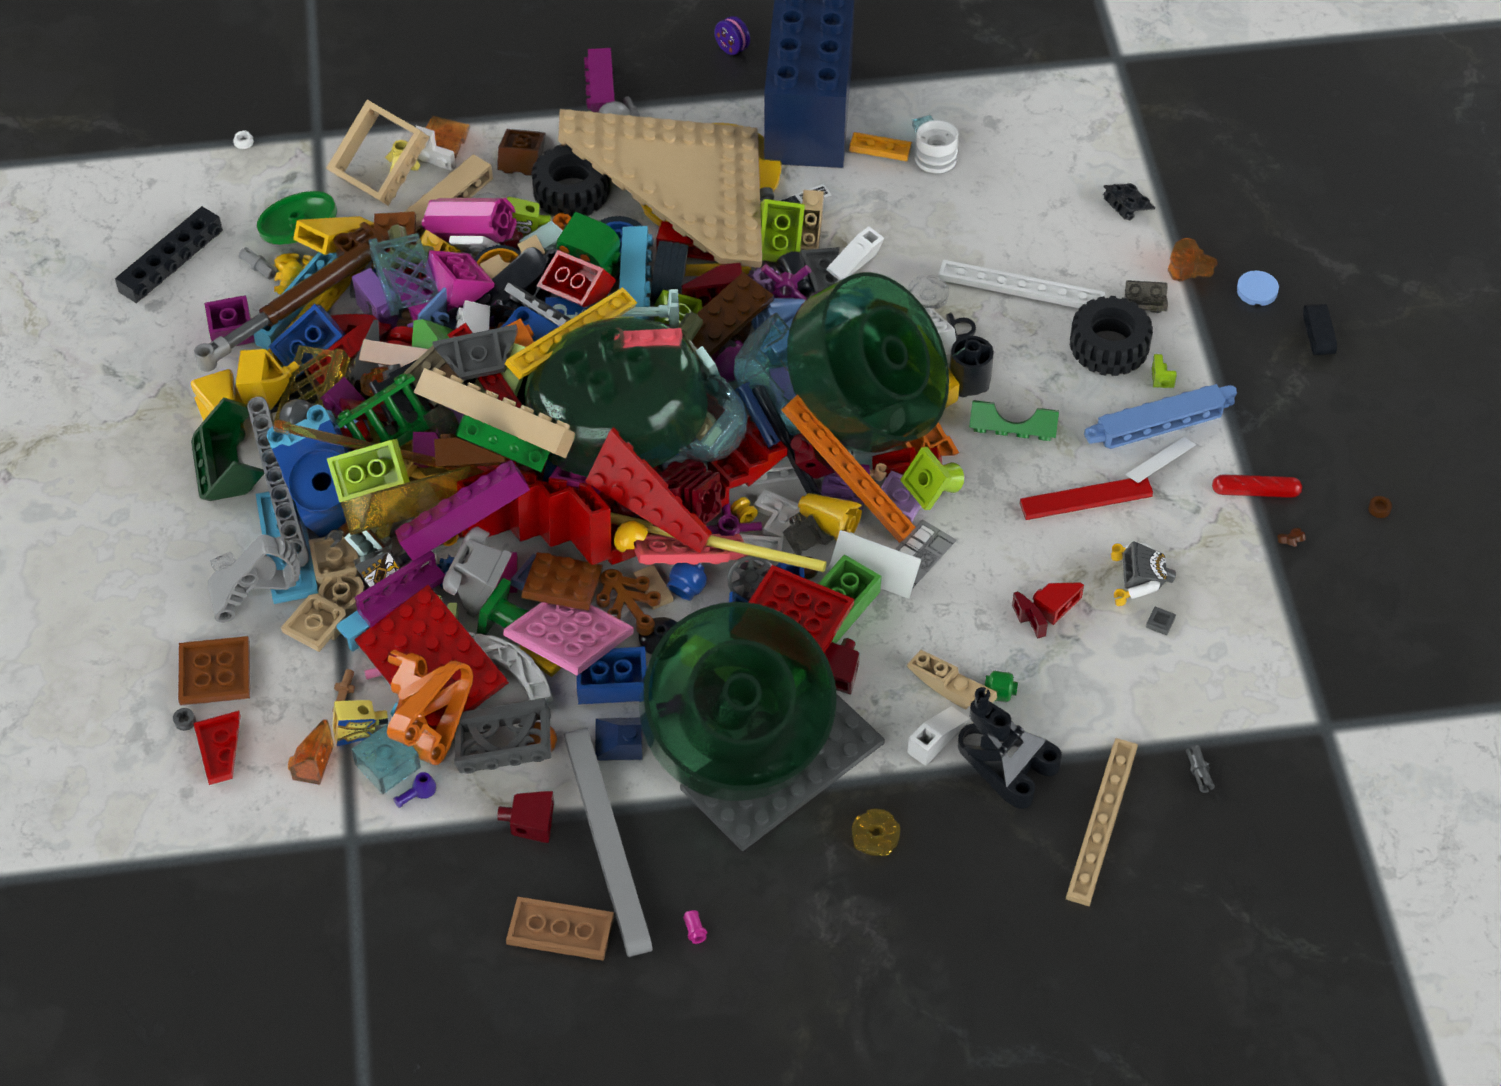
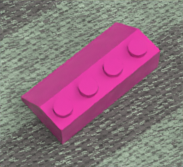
(459, 275)

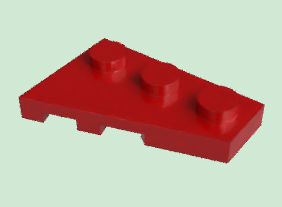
(218, 745)

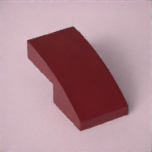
(1027, 611)

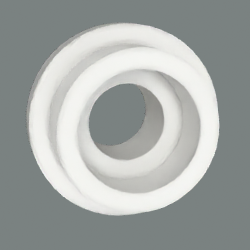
(243, 140)

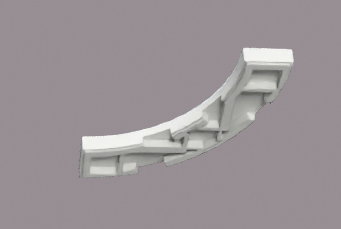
(518, 663)

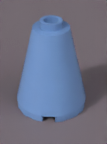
(784, 307)

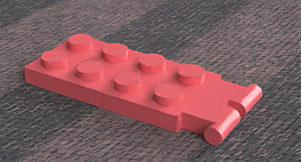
(672, 551)

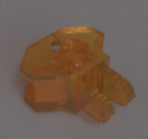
(1189, 261)

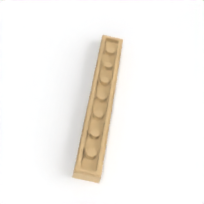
(1102, 822)

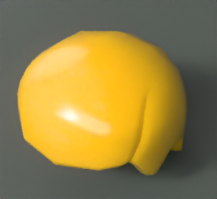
(628, 533)

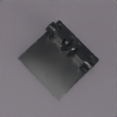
(1126, 199)

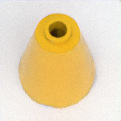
(831, 513)

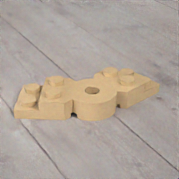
(339, 583)

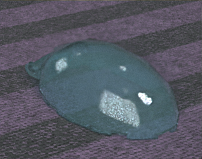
(729, 428)

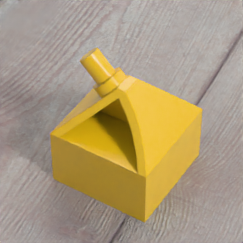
(262, 376)

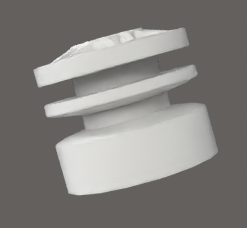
(936, 146)

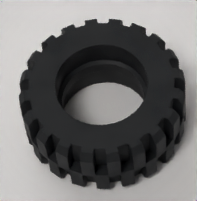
(568, 198)
(1108, 355)

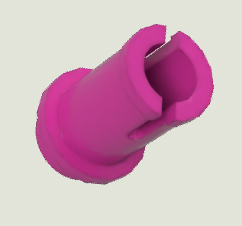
(697, 933)

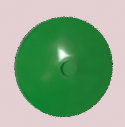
(279, 220)

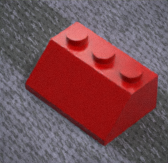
(576, 280)

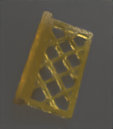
(335, 372)

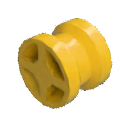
(743, 510)

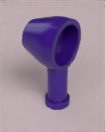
(419, 789)

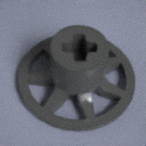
(749, 573)

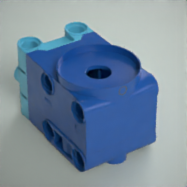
(308, 472)

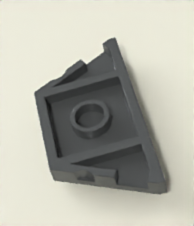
(479, 352)

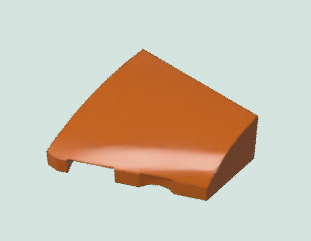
(935, 438)

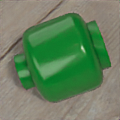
(1003, 684)

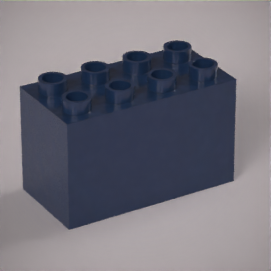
(808, 82)

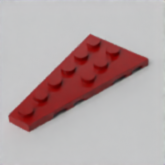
(641, 489)

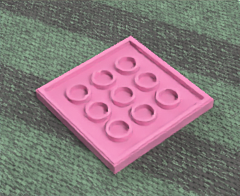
(568, 635)

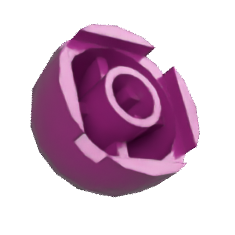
(726, 361)

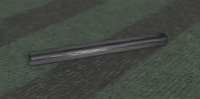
(782, 433)

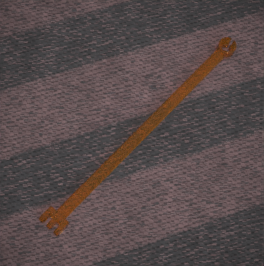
(287, 428)

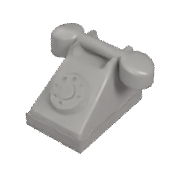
(475, 570)

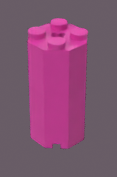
(470, 218)

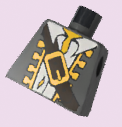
(380, 565)

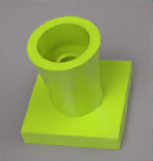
(929, 478)

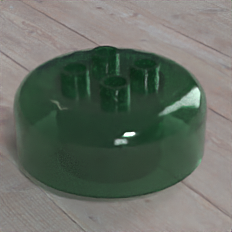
(868, 362)
(643, 392)
(737, 701)

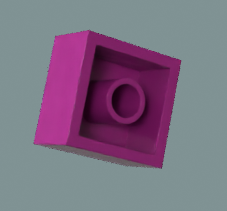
(226, 316)

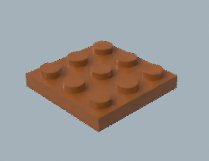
(562, 581)
(214, 670)

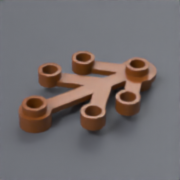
(614, 580)

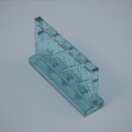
(385, 272)

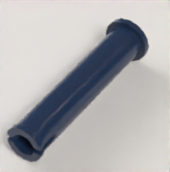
(757, 414)

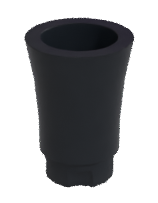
(792, 263)

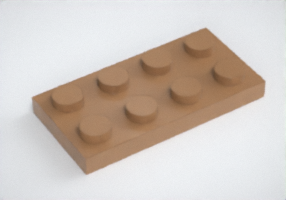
(560, 928)

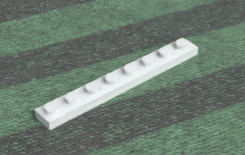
(1017, 284)

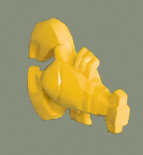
(289, 269)

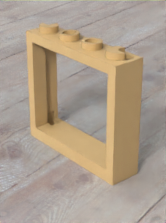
(353, 141)

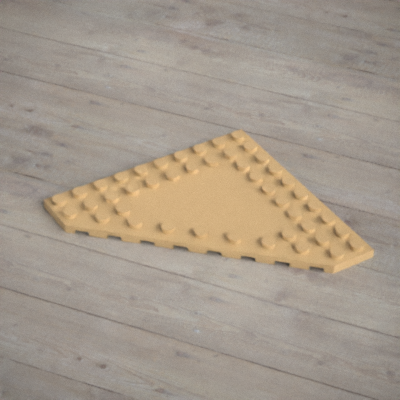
(685, 171)

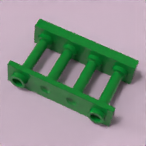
(405, 429)
(502, 443)

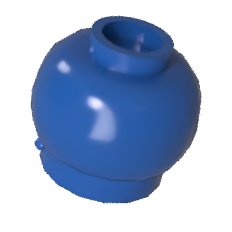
(687, 580)

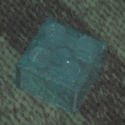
(385, 760)

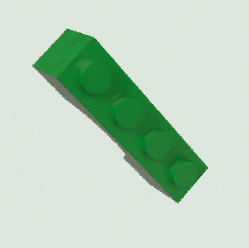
(1041, 424)

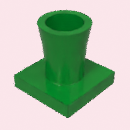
(499, 609)

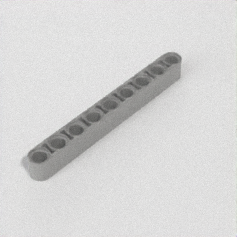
(262, 418)

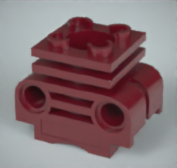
(695, 487)

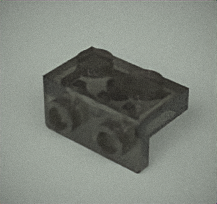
(1147, 295)

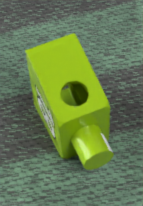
(527, 215)

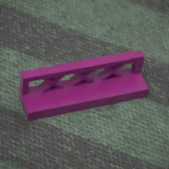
(400, 589)

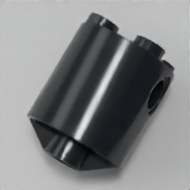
(972, 364)

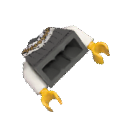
(1142, 569)

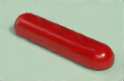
(1257, 485)

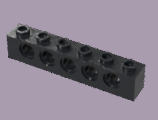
(168, 254)

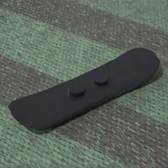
(521, 272)

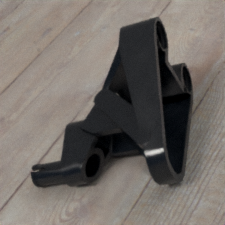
(1032, 752)

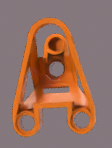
(421, 695)

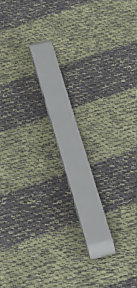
(608, 843)

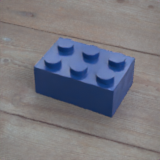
(613, 677)

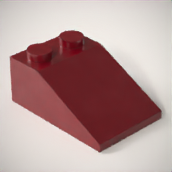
(712, 282)

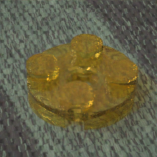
(880, 844)

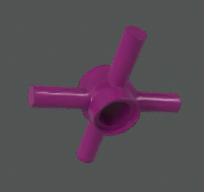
(786, 282)
(731, 521)

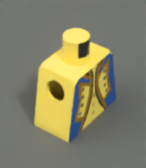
(355, 720)

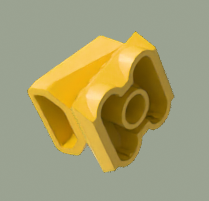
(211, 390)

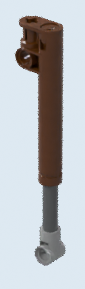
(352, 254)

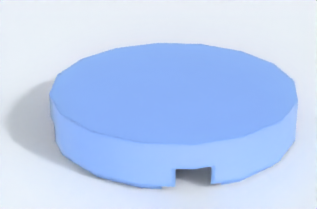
(1257, 288)

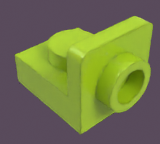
(1160, 376)

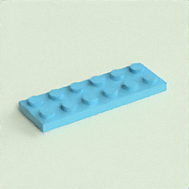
(307, 582)

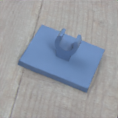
(436, 309)

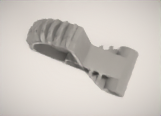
(253, 571)

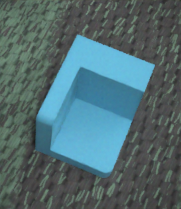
(351, 628)

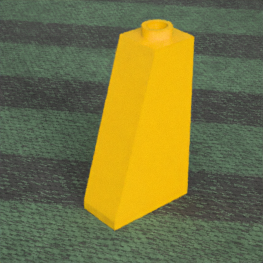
(320, 232)

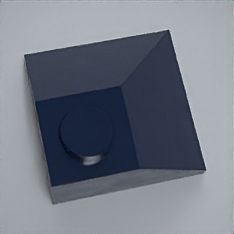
(618, 739)

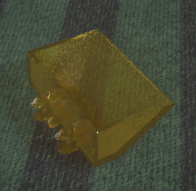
(400, 502)

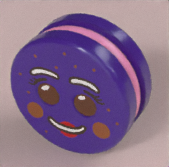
(732, 35)

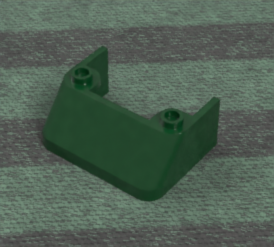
(216, 456)

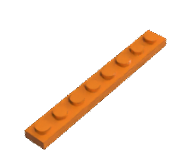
(848, 469)

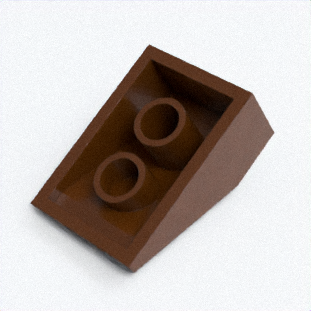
(519, 151)
(457, 453)

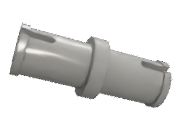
(258, 263)

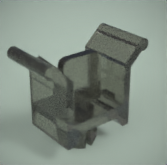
(804, 534)

